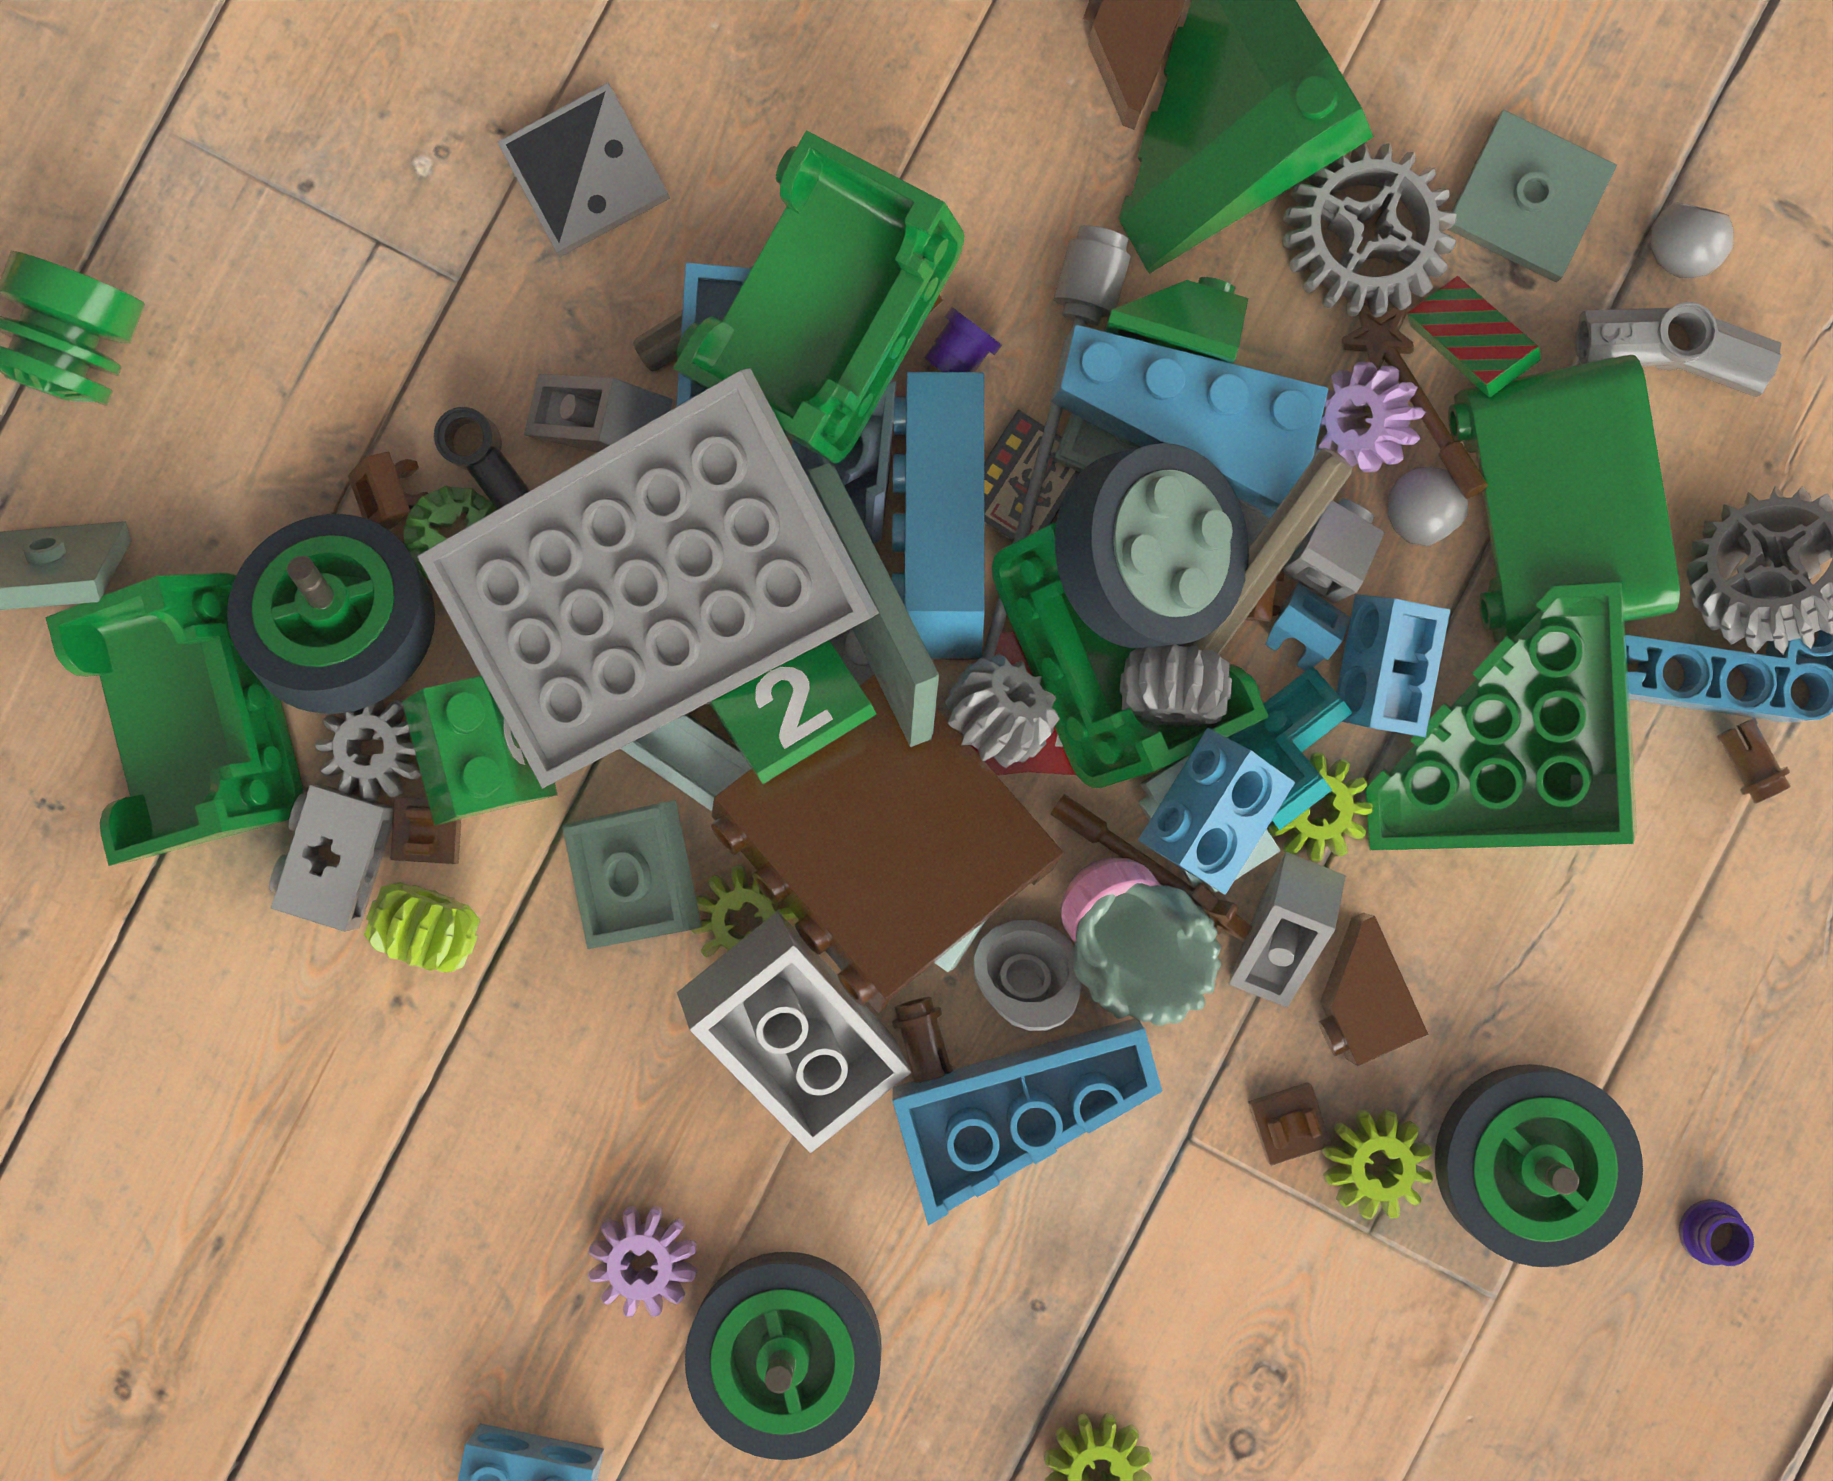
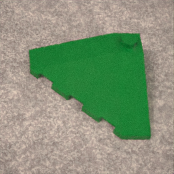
(1239, 121)
(1530, 746)

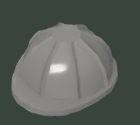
(1028, 974)

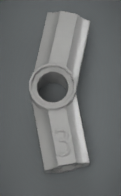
(1714, 351)

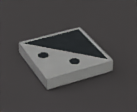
(583, 170)

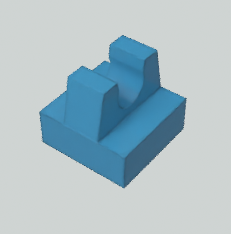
(1312, 622)

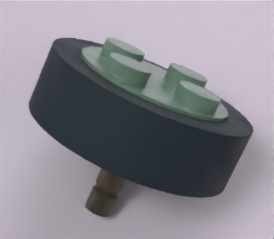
(1152, 546)

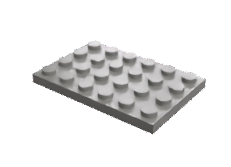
(648, 579)

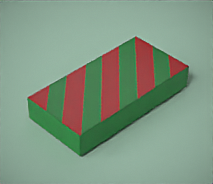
(1474, 336)

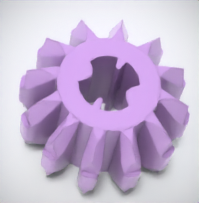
(1389, 422)
(646, 1283)

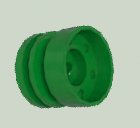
(62, 327)

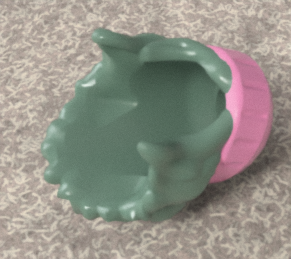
(1139, 942)

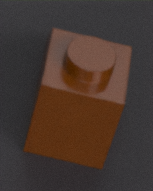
(1129, 48)
(1367, 997)

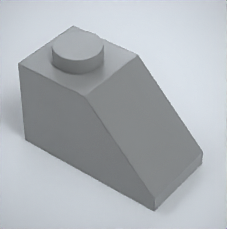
(590, 410)
(1336, 551)
(1288, 929)

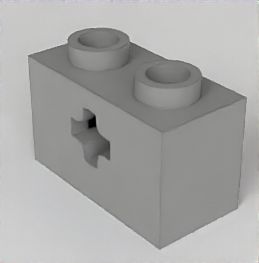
(356, 832)

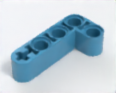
(1707, 670)

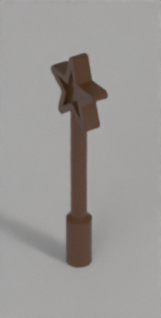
(1385, 342)
(1096, 830)

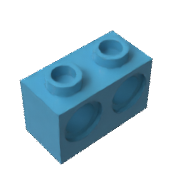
(1392, 663)
(1216, 810)
(519, 1456)

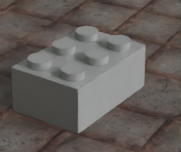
(792, 1032)

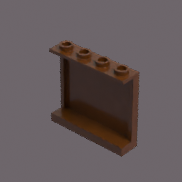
(885, 847)

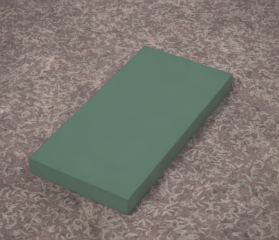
(889, 637)

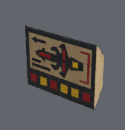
(1009, 474)

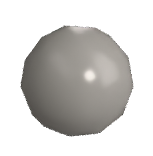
(1691, 240)
(1426, 505)

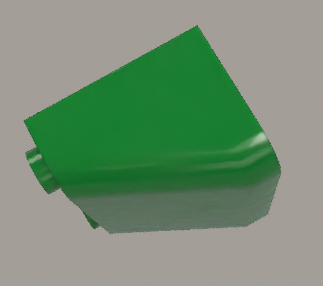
(830, 295)
(1570, 489)
(1086, 671)
(188, 715)

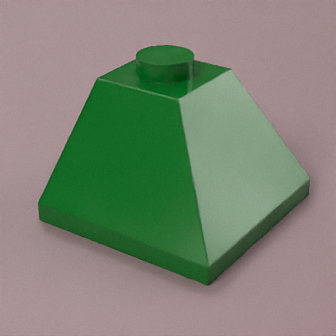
(1186, 317)

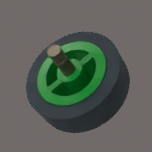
(331, 613)
(1539, 1165)
(784, 1356)

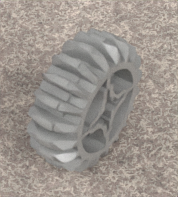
(1390, 240)
(1761, 600)

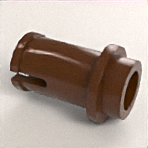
(1756, 765)
(923, 1039)

